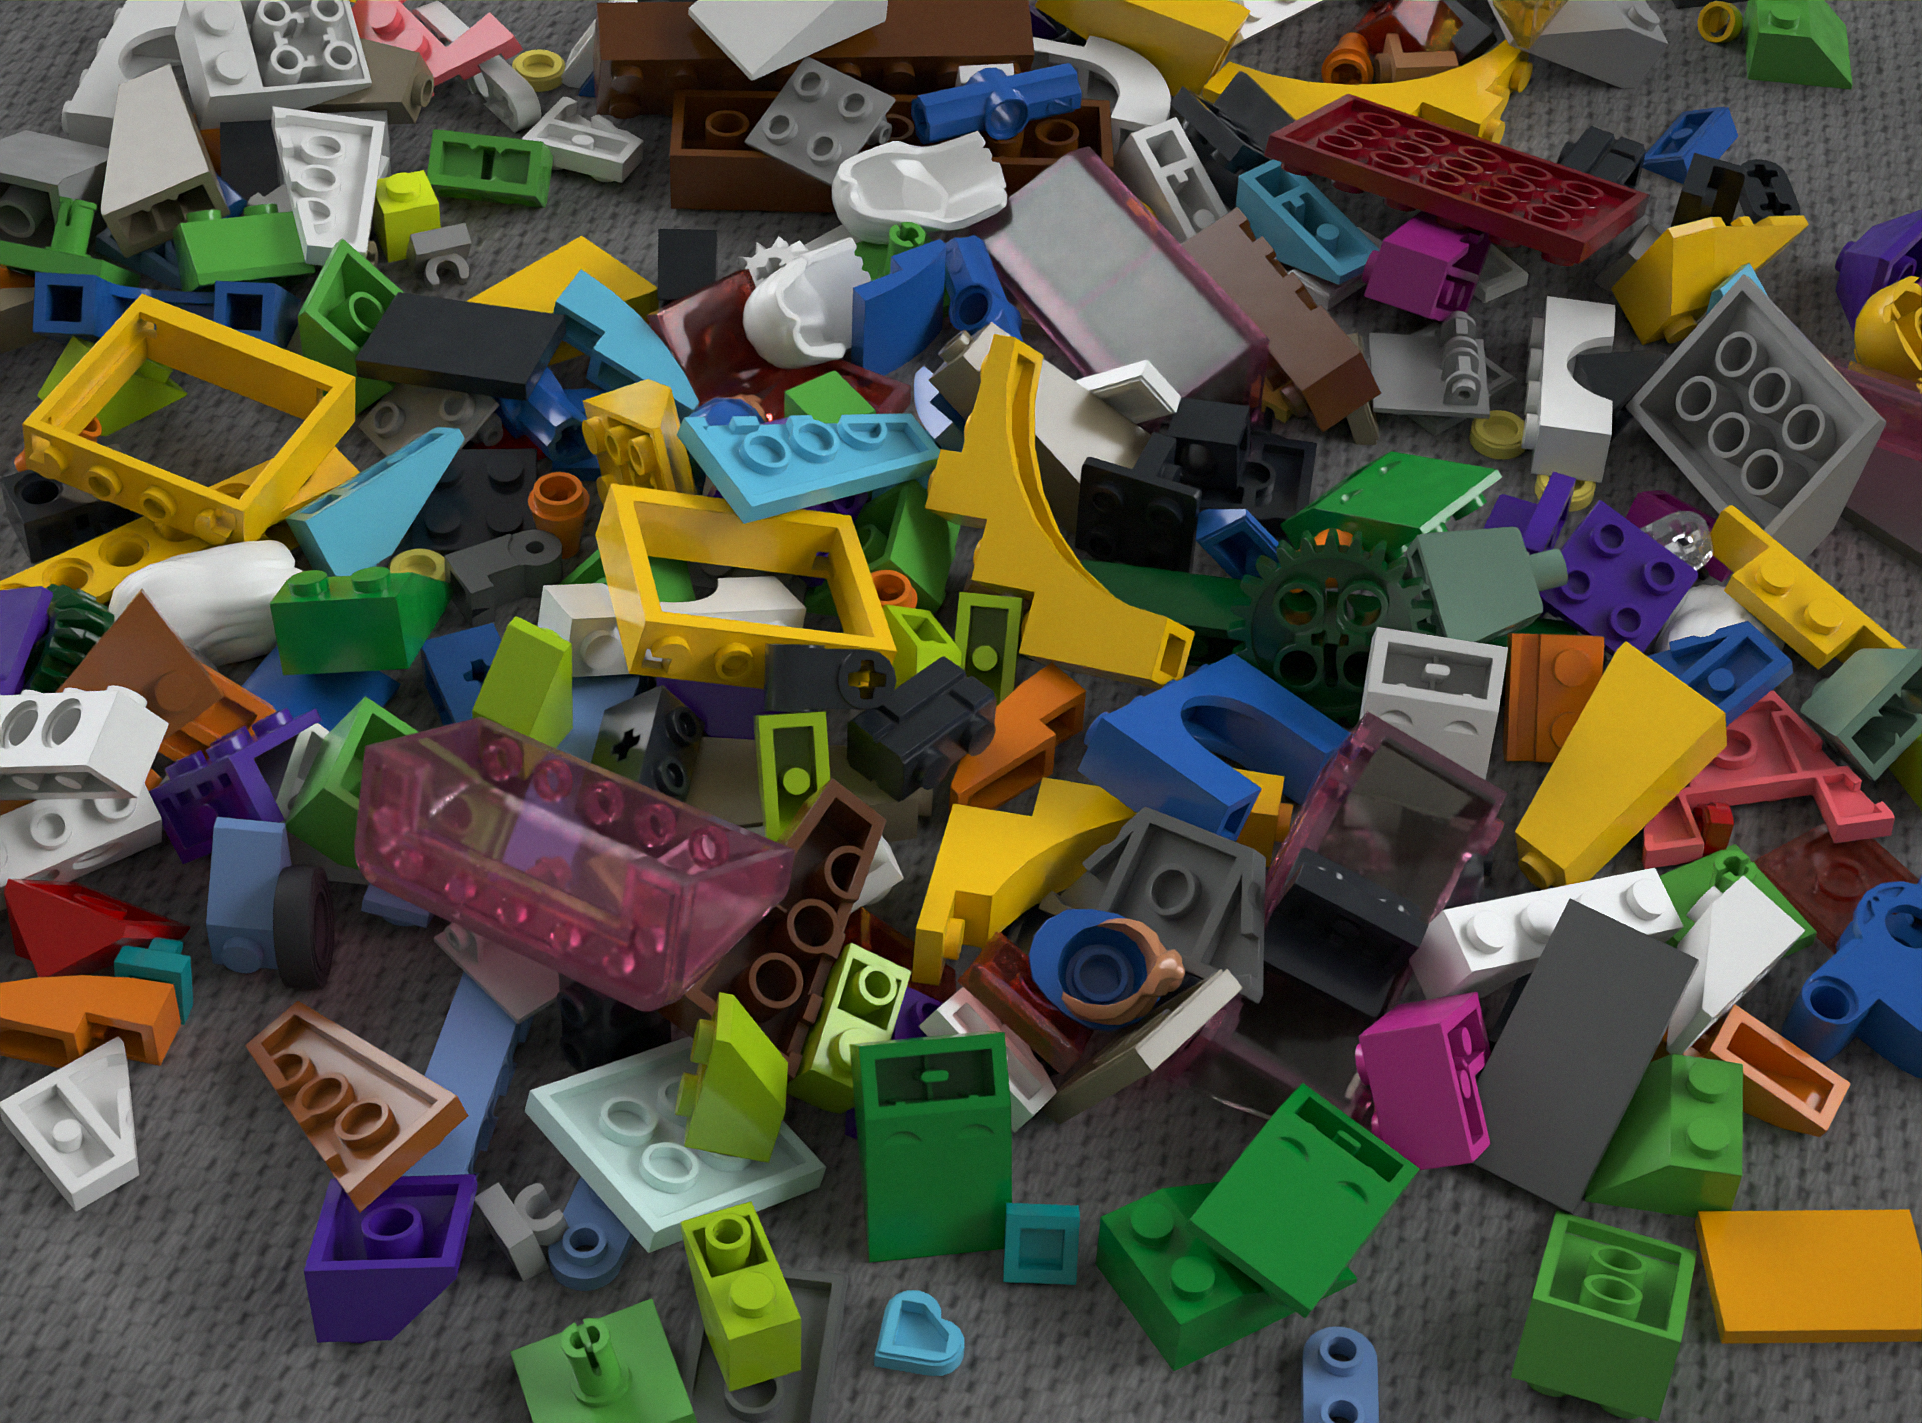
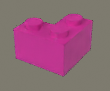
(1424, 1080)

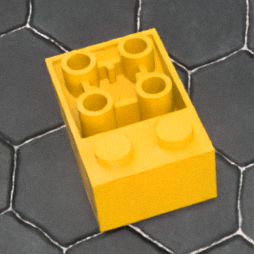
(637, 439)

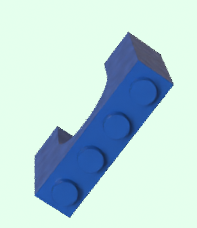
(90, 306)
(1161, 744)

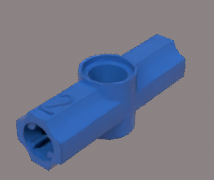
(996, 103)
(976, 289)
(546, 420)

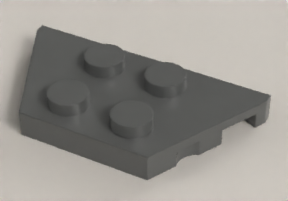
(1185, 886)

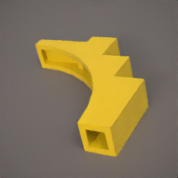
(1460, 98)
(1022, 552)

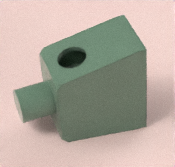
(1483, 581)
(1869, 708)

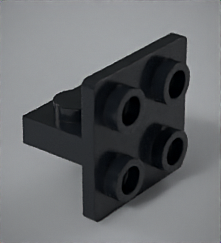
(1232, 131)
(1139, 512)
(1340, 934)

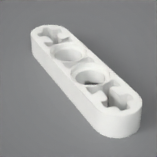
(499, 84)

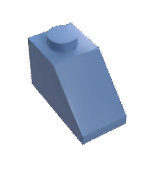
(242, 892)

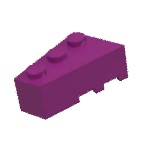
(1427, 267)

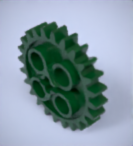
(1276, 629)

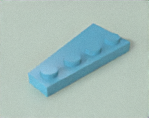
(805, 461)

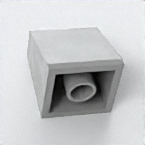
(34, 176)

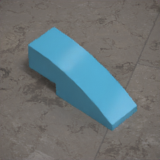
(619, 342)

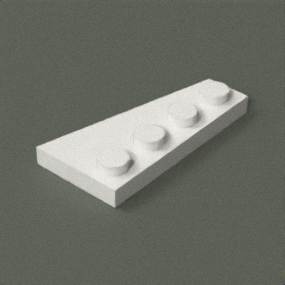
(329, 177)

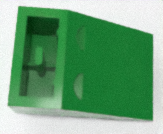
(1395, 501)
(933, 1143)
(1302, 1200)

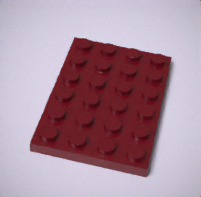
(1458, 178)

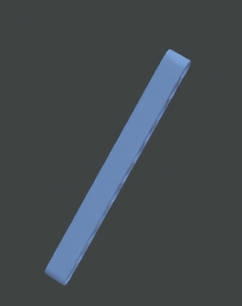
(478, 1035)

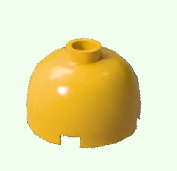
(1891, 330)

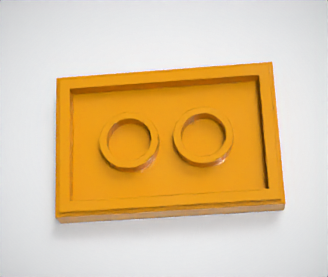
(1813, 1275)

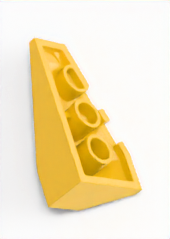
(1675, 277)

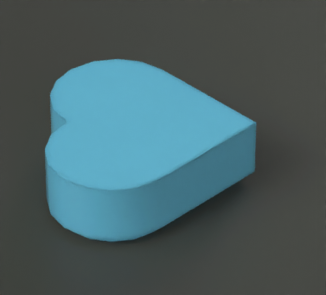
(917, 1337)

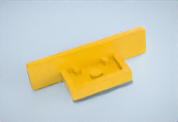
(1790, 595)

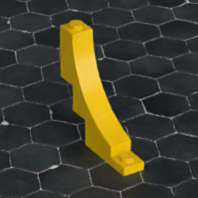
(1007, 862)

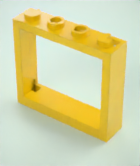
(213, 355)
(708, 531)

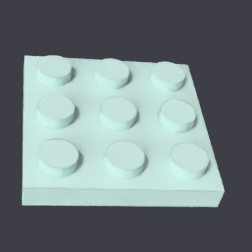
(630, 1147)

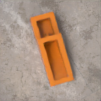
(1028, 728)
(69, 1016)
(1778, 1077)

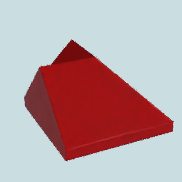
(78, 928)

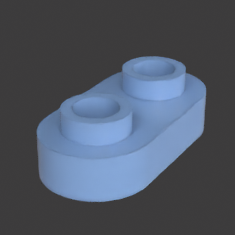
(594, 1225)
(1339, 1387)

